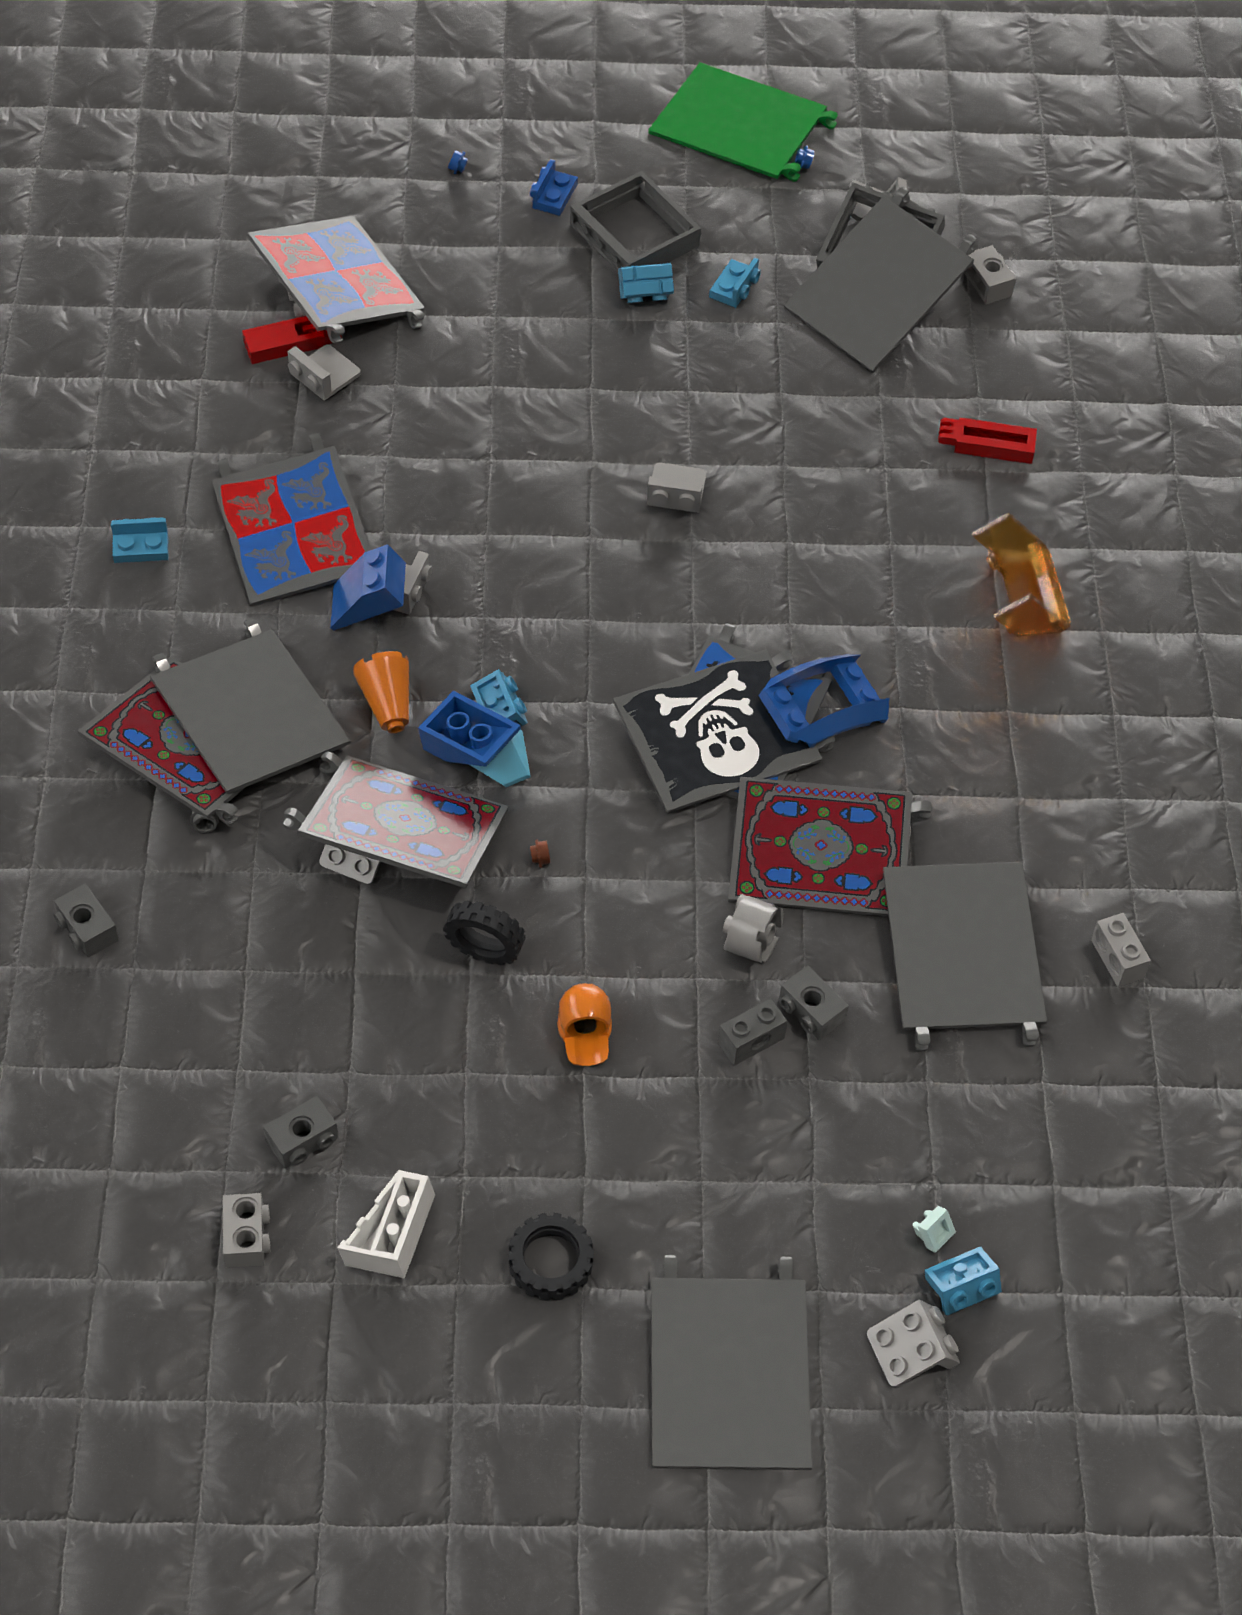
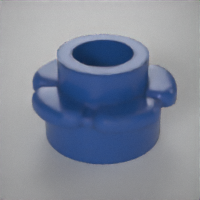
(804, 157)
(458, 162)

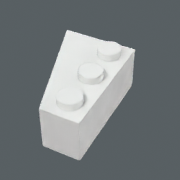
(392, 1228)

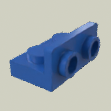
(552, 189)

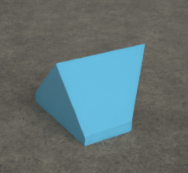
(509, 764)

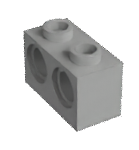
(1120, 949)
(239, 1230)

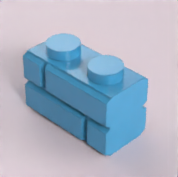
(646, 281)

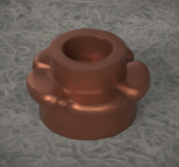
(540, 853)

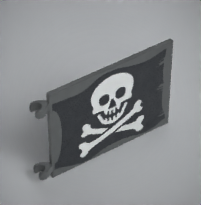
(712, 730)

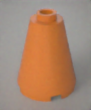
(386, 688)

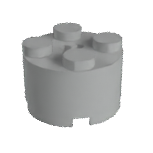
(753, 928)

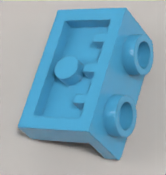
(735, 282)
(140, 540)
(499, 695)
(964, 1280)

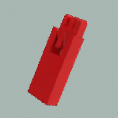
(276, 339)
(989, 439)

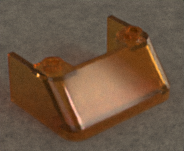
(1029, 578)

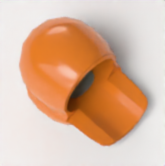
(582, 1003)

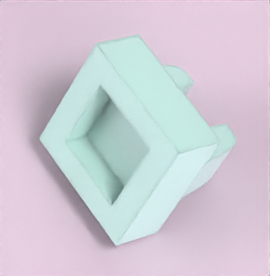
(935, 1228)

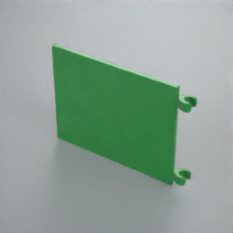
(741, 121)

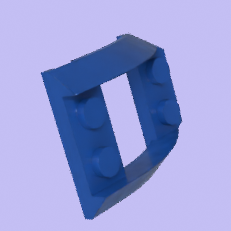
(792, 723)

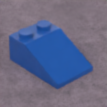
(369, 587)
(466, 731)

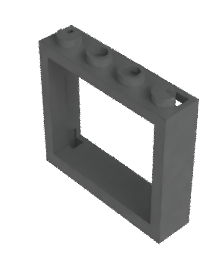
(870, 197)
(584, 222)

